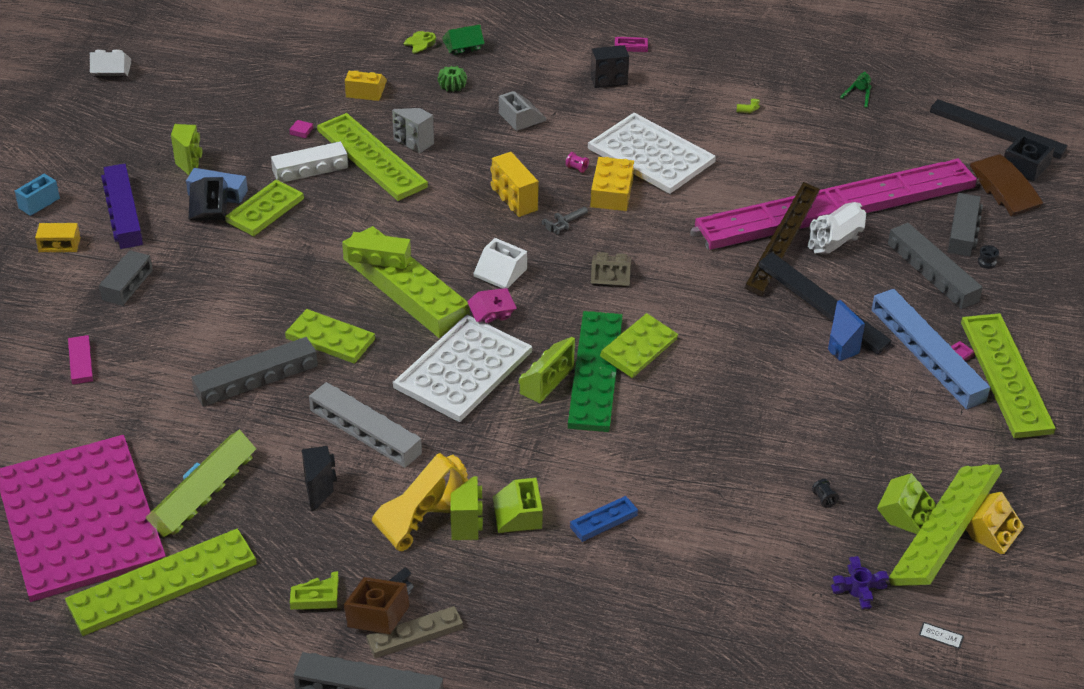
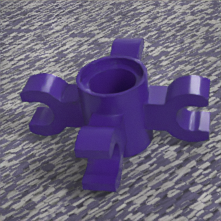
(860, 582)

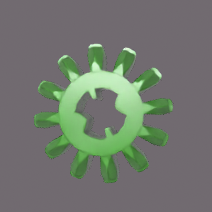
(452, 78)

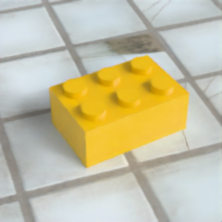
(612, 183)
(514, 184)

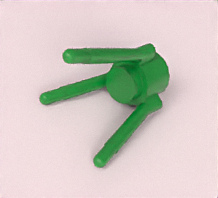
(862, 82)

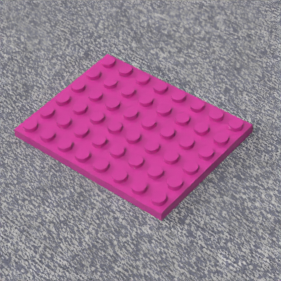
(78, 517)

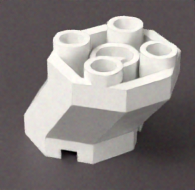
(837, 228)

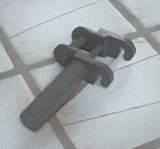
(563, 220)

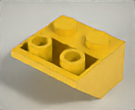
(995, 523)

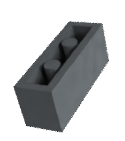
(125, 277)

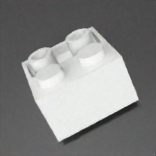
(109, 63)
(501, 263)

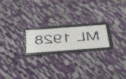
(941, 635)

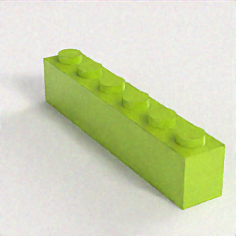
(200, 484)

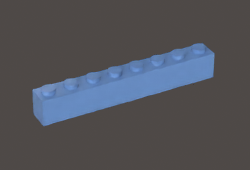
(930, 349)

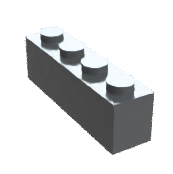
(964, 229)

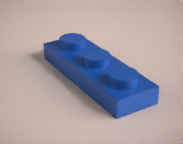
(603, 518)

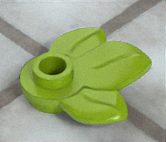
(421, 40)

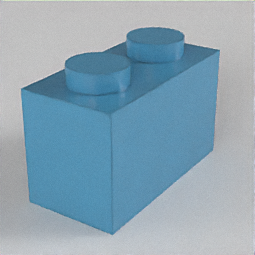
(37, 194)

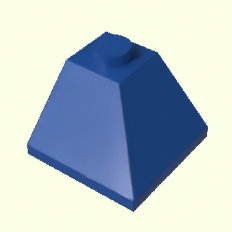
(845, 333)

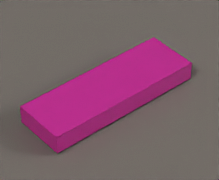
(80, 359)

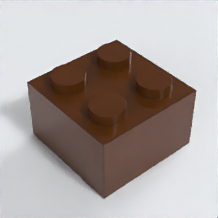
(376, 605)

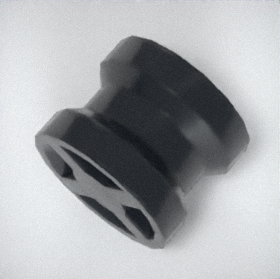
(988, 256)

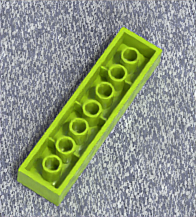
(415, 291)

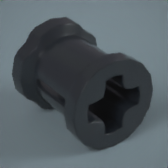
(825, 493)

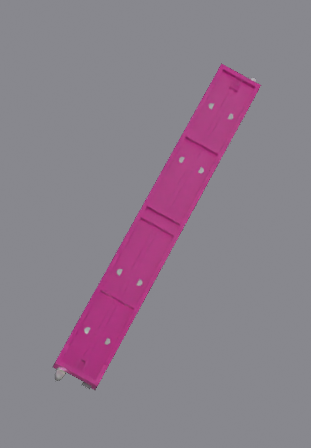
(873, 194)

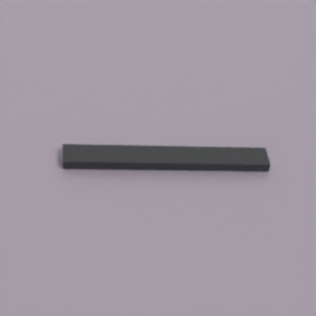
(990, 125)
(818, 298)

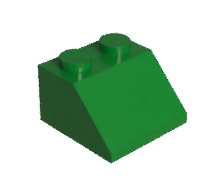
(464, 39)

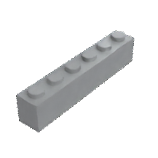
(365, 424)

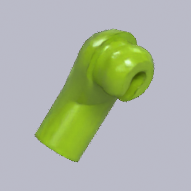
(753, 106)

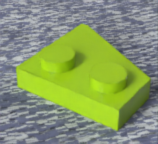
(315, 594)

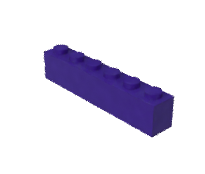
(121, 206)

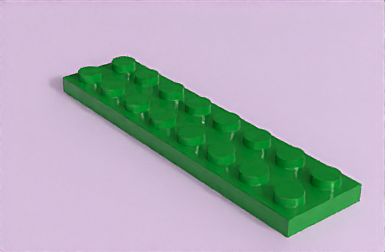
(593, 375)

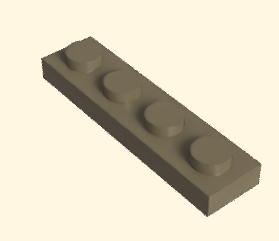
(415, 632)

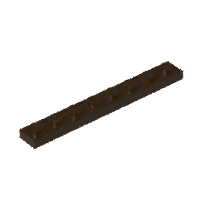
(784, 235)

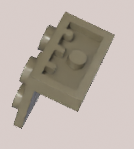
(611, 269)

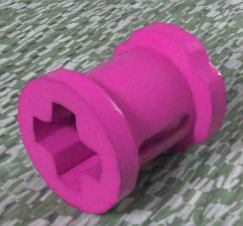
(573, 158)

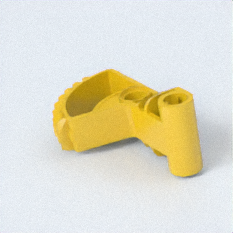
(424, 495)

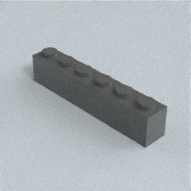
(935, 265)
(254, 371)
(336, 673)

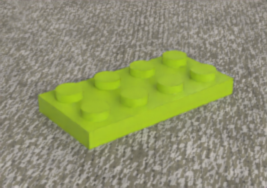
(264, 207)
(331, 335)
(639, 345)

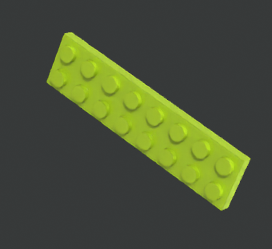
(373, 157)
(1008, 376)
(945, 525)
(159, 581)

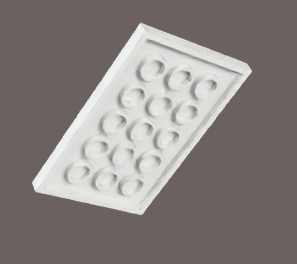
(657, 153)
(462, 368)

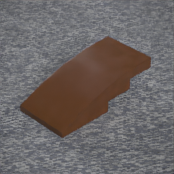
(1006, 184)

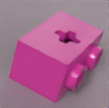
(492, 305)

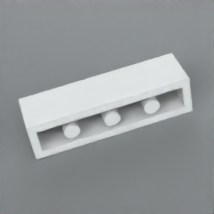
(309, 162)

